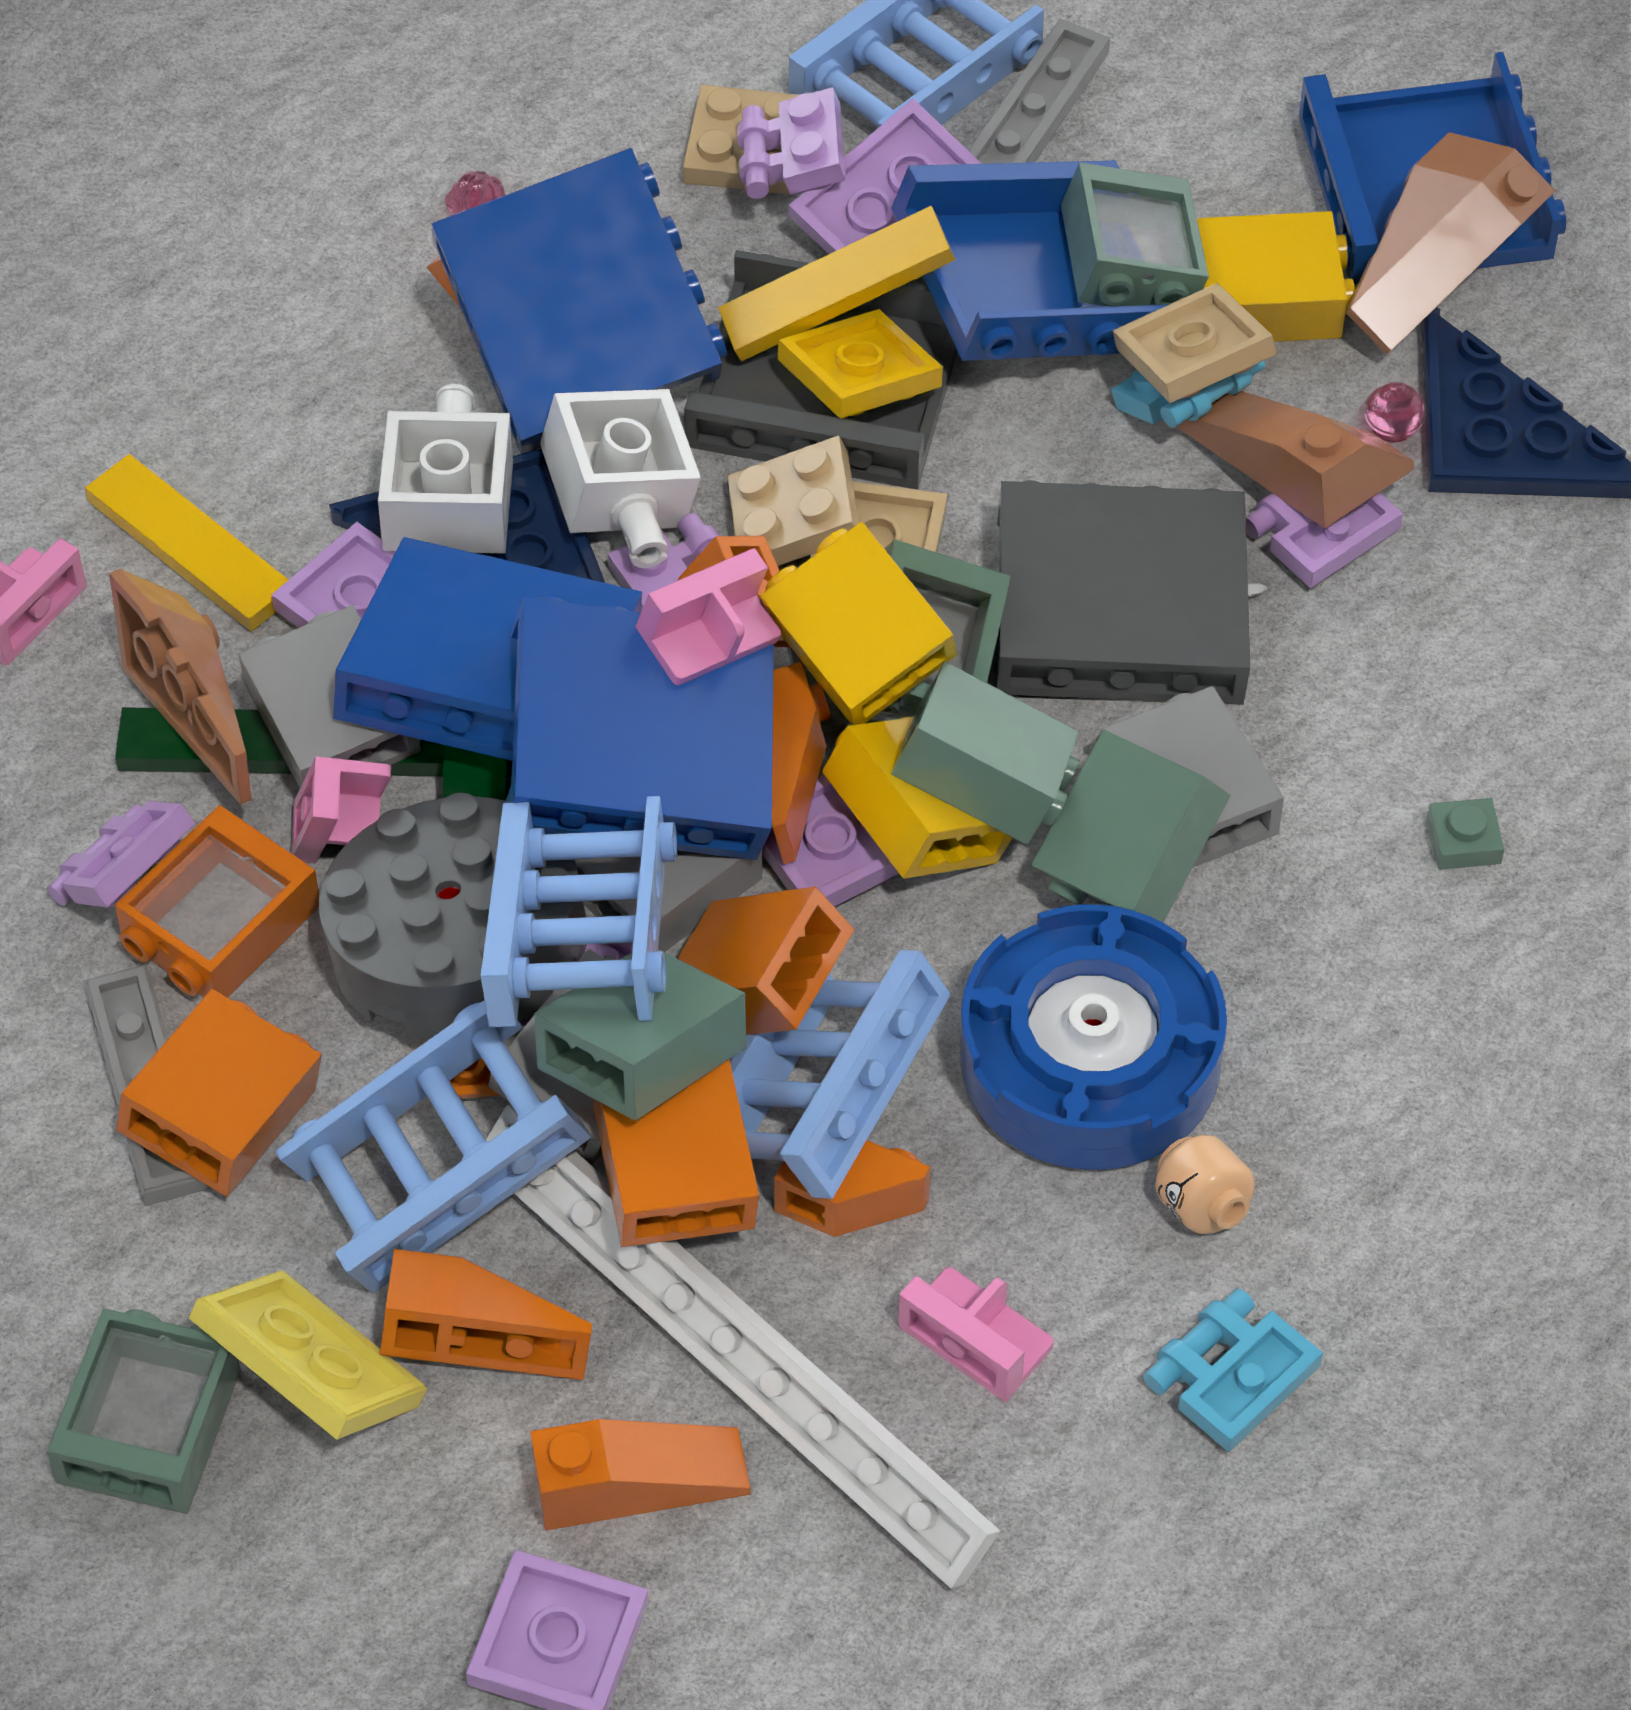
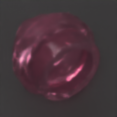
(473, 190)
(1394, 412)

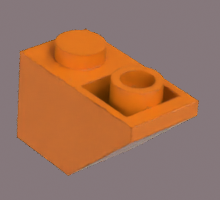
(876, 1190)

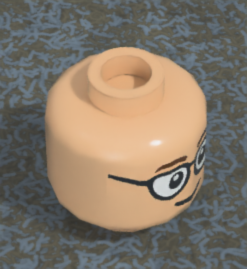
(1204, 1184)

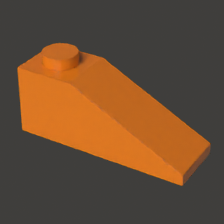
(795, 754)
(471, 1317)
(633, 1468)

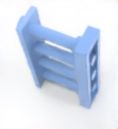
(875, 24)
(519, 888)
(858, 1084)
(463, 1194)

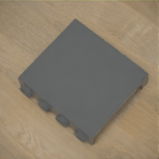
(767, 412)
(1123, 591)

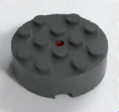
(412, 912)

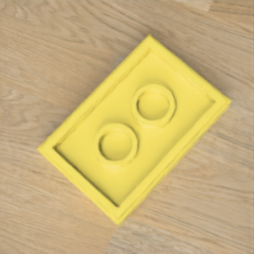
(308, 1353)

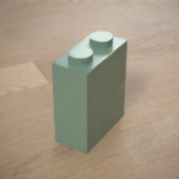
(988, 754)
(1129, 829)
(635, 1065)

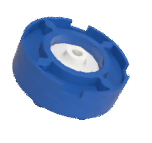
(1092, 1037)

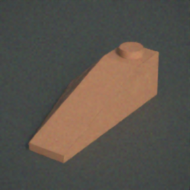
(1446, 223)
(1299, 455)
(178, 668)

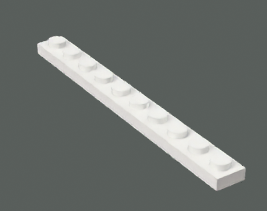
(765, 1372)

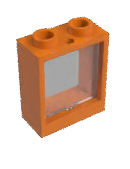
(217, 905)

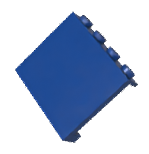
(1373, 139)
(1012, 264)
(577, 291)
(440, 649)
(611, 728)

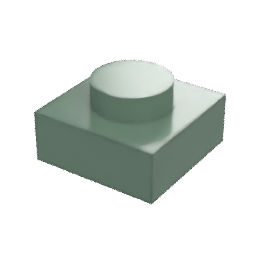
(1465, 833)

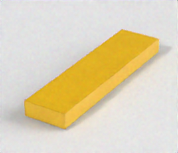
(836, 283)
(187, 540)

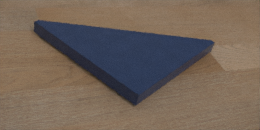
(1506, 432)
(535, 522)

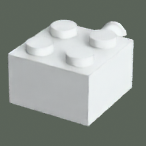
(621, 466)
(447, 475)

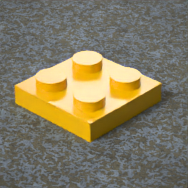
(860, 363)

